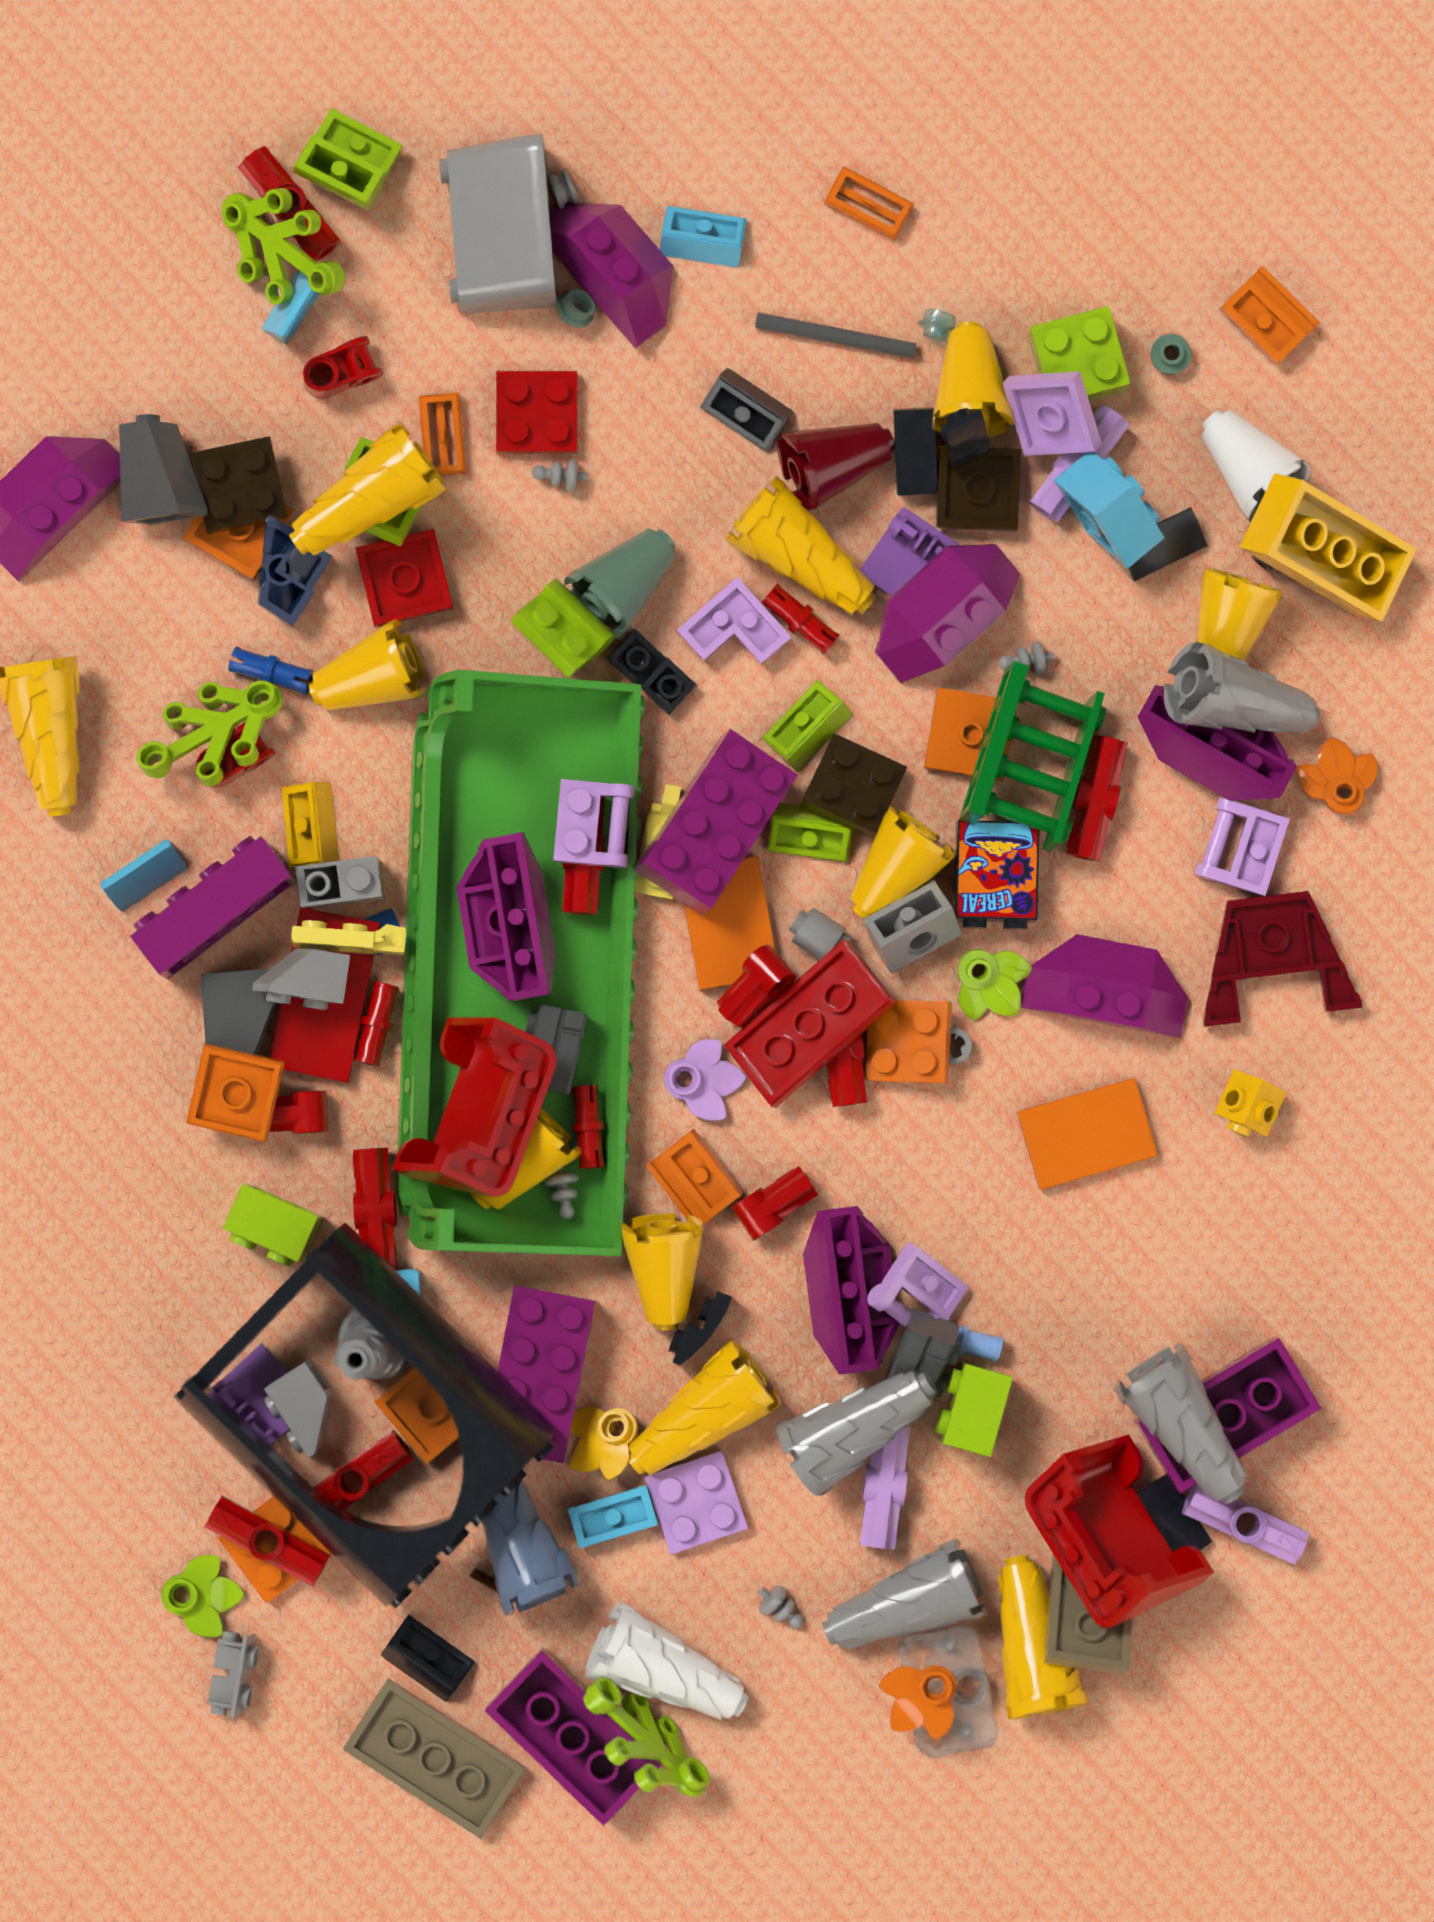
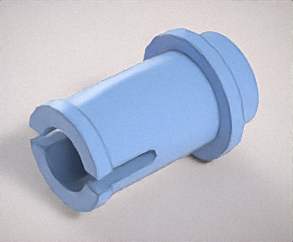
(979, 1344)

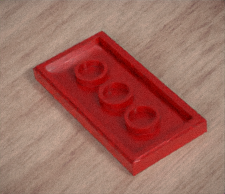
(809, 1023)
(325, 1040)

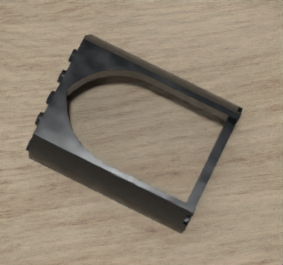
(493, 1420)

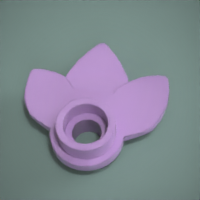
(710, 1079)

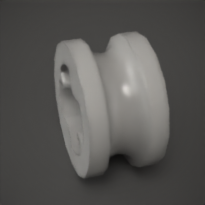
(563, 188)
(964, 1050)

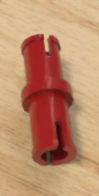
(800, 618)
(376, 1024)
(588, 1126)

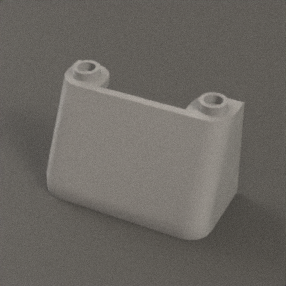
(500, 225)

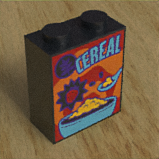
(996, 874)

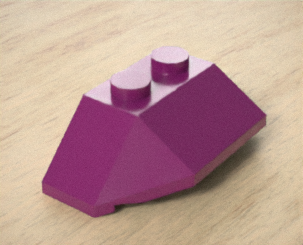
(614, 266)
(51, 495)
(944, 608)
(1224, 760)
(508, 918)
(1108, 986)
(841, 1267)

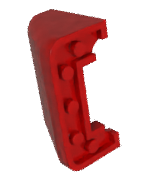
(488, 1111)
(1107, 1536)

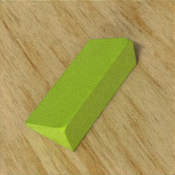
(807, 725)
(807, 834)

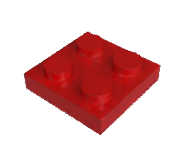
(536, 412)
(404, 579)

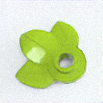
(995, 987)
(208, 1595)

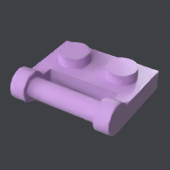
(579, 823)
(1255, 851)
(923, 1281)

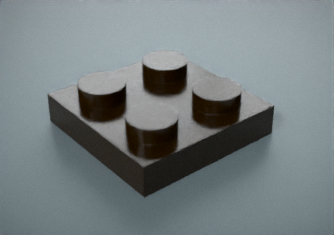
(239, 484)
(980, 492)
(853, 786)

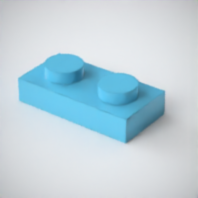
(612, 1516)

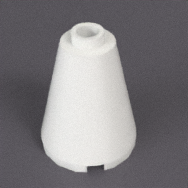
(1248, 458)

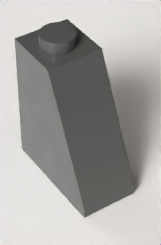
(156, 474)
(233, 1012)

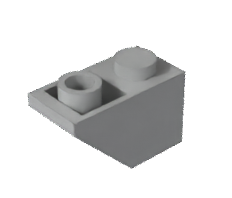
(340, 882)
(307, 975)
(304, 1405)

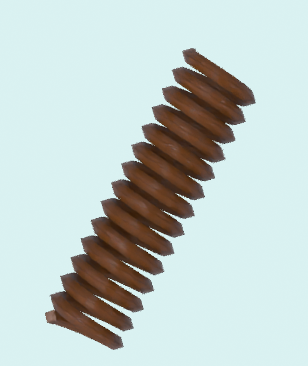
(484, 1578)

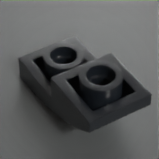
(965, 436)
(915, 451)
(656, 673)
(690, 1340)

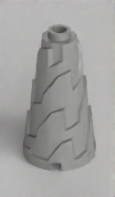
(1226, 692)
(365, 1351)
(1177, 1411)
(839, 1436)
(922, 1596)

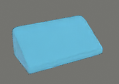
(702, 236)
(287, 317)
(144, 875)

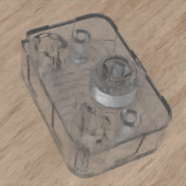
(959, 1651)

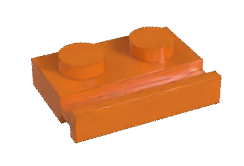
(1269, 315)
(694, 1178)

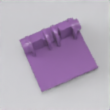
(903, 551)
(245, 1392)

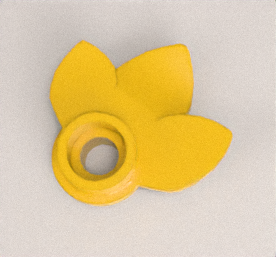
(597, 1442)

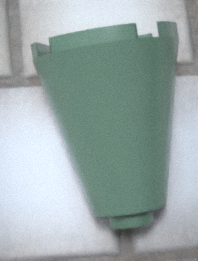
(623, 578)

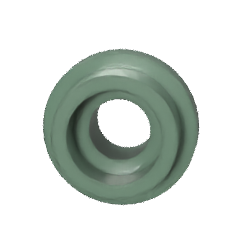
(575, 308)
(1167, 366)

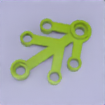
(242, 217)
(215, 728)
(684, 1773)

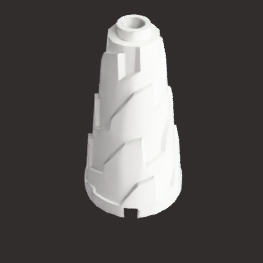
(658, 1665)

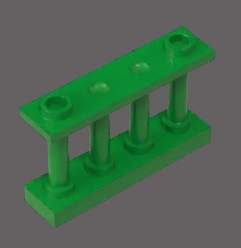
(993, 763)

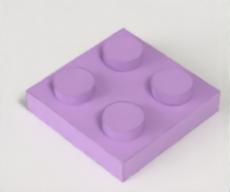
(1052, 413)
(696, 1502)

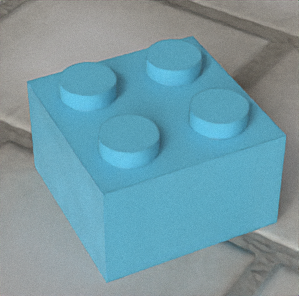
(1110, 507)

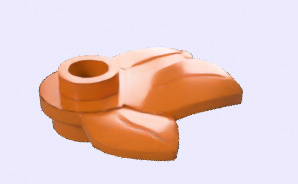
(1338, 770)
(916, 1703)

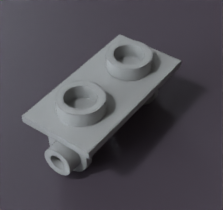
(233, 1690)

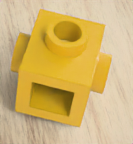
(1249, 1104)

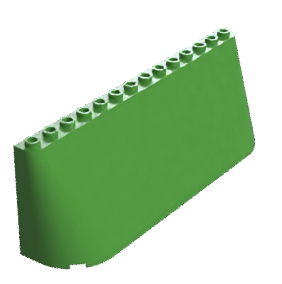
(486, 769)

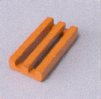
(861, 217)
(445, 469)

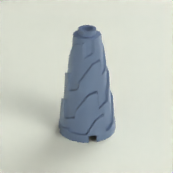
(525, 1554)

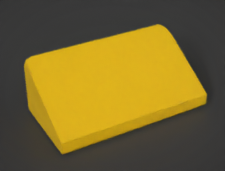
(309, 823)

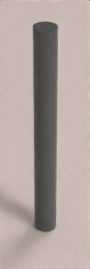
(835, 335)

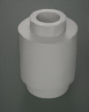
(817, 933)

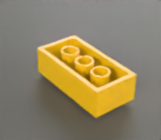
(1328, 547)

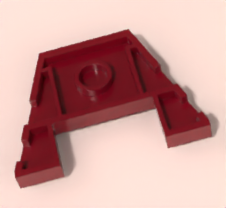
(1272, 939)

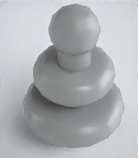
(559, 474)
(1036, 658)
(564, 1193)
(774, 1601)

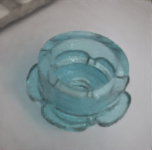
(937, 324)

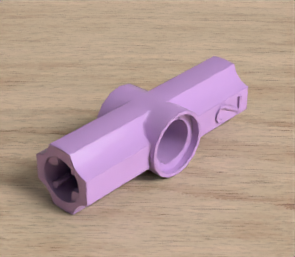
(1049, 499)
(885, 1493)
(1268, 1533)

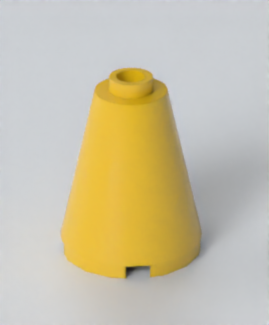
(972, 379)
(1233, 611)
(371, 672)
(898, 862)
(543, 1157)
(663, 1264)

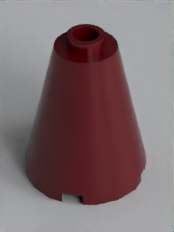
(832, 459)

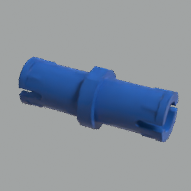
(270, 670)

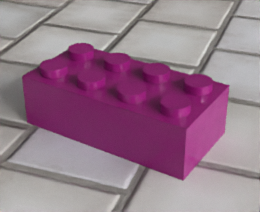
(715, 822)
(212, 907)
(546, 1355)
(1253, 1401)
(551, 1722)

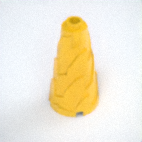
(372, 491)
(797, 546)
(45, 721)
(707, 1409)
(1029, 1681)

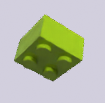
(1082, 344)
(272, 1223)
(974, 1408)

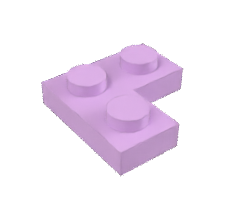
(738, 614)

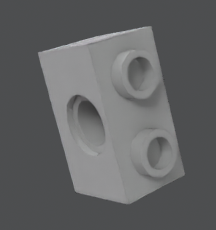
(912, 926)

